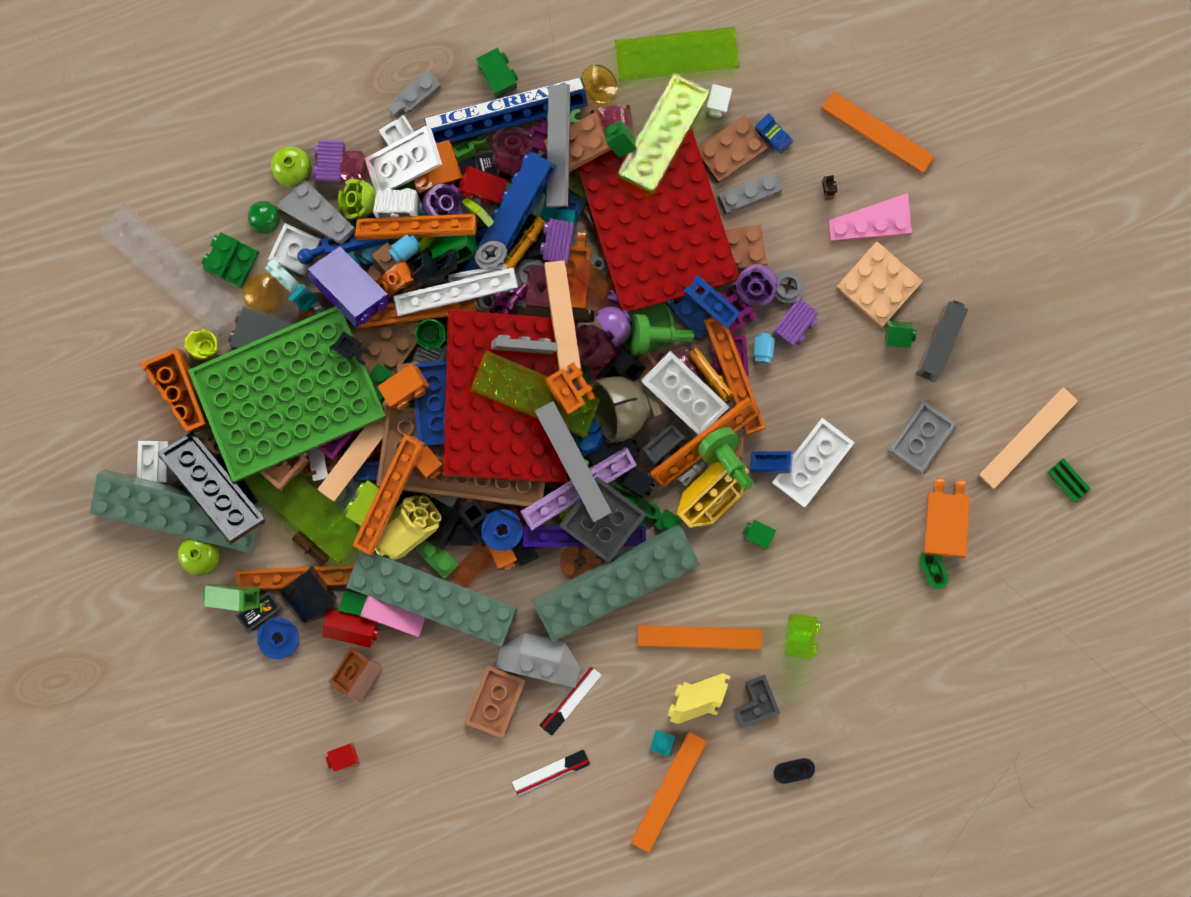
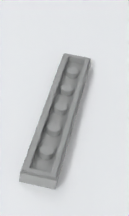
(558, 144)
(573, 461)

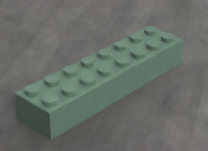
(159, 508)
(615, 582)
(432, 597)

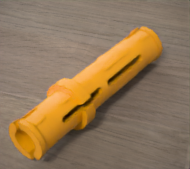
(524, 243)
(715, 381)

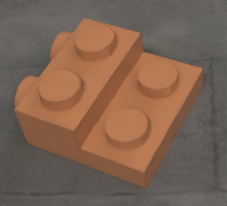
(282, 473)

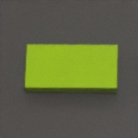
(479, 211)

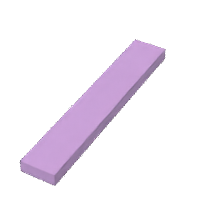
(567, 494)

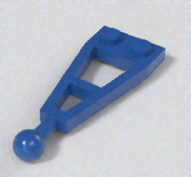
(305, 256)

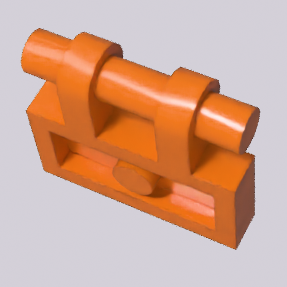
(565, 391)

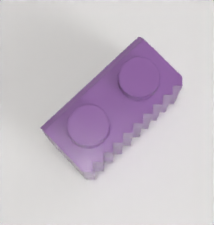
(329, 162)
(558, 240)
(796, 322)

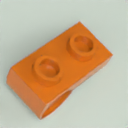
(395, 279)

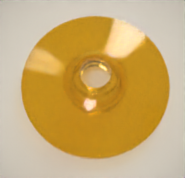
(605, 81)
(270, 300)

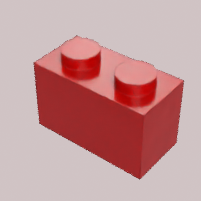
(482, 186)

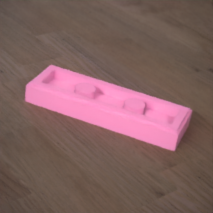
(392, 616)

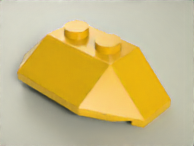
(709, 496)

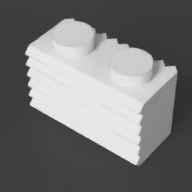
(396, 203)

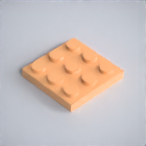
(879, 284)

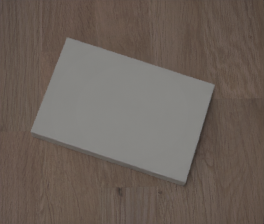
(922, 437)

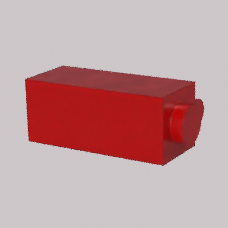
(350, 628)

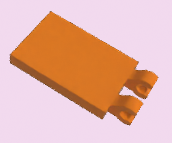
(577, 290)
(947, 521)

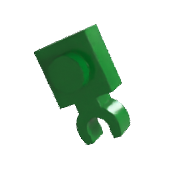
(664, 520)

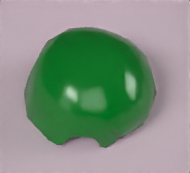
(263, 217)
(430, 334)

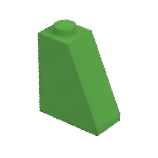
(231, 597)

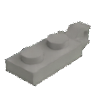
(415, 94)

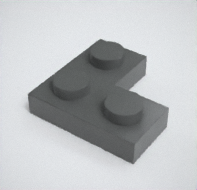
(763, 703)

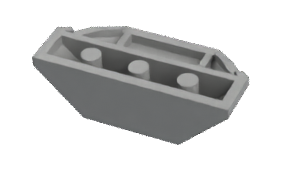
(539, 659)

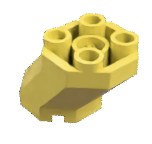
(408, 526)
(698, 698)

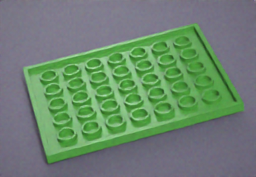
(285, 395)

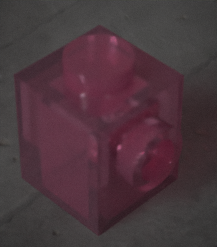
(353, 165)

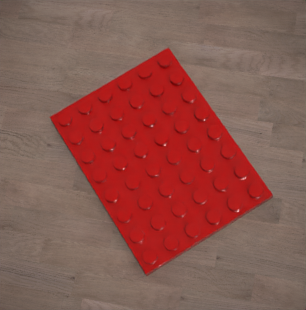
(660, 238)
(480, 433)

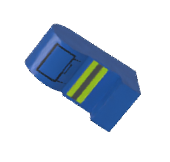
(773, 133)

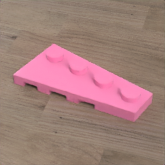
(875, 221)

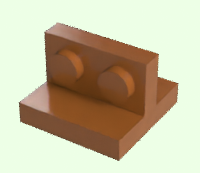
(355, 674)

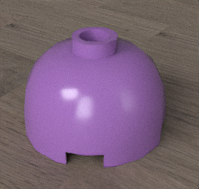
(443, 200)
(757, 285)
(615, 324)

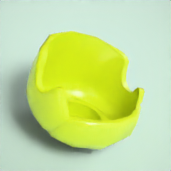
(201, 344)

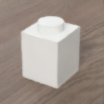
(718, 101)

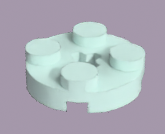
(282, 276)

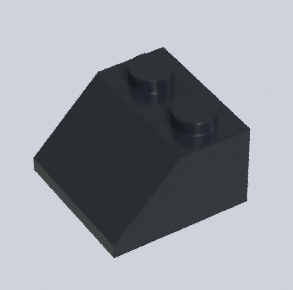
(308, 594)

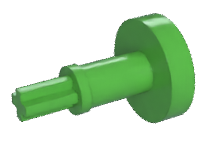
(643, 334)
(720, 447)

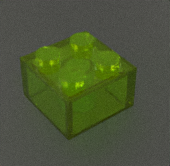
(801, 636)

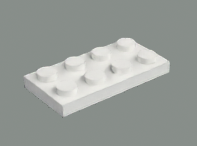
(404, 160)
(685, 393)
(814, 462)

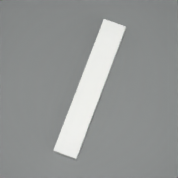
(455, 292)

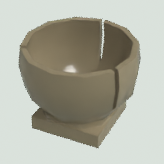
(623, 407)

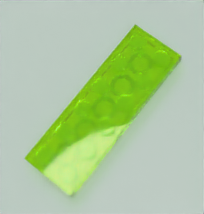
(676, 54)
(663, 133)
(526, 391)
(311, 514)

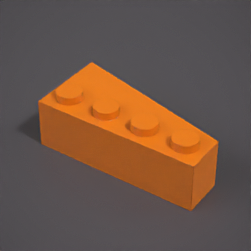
(172, 379)

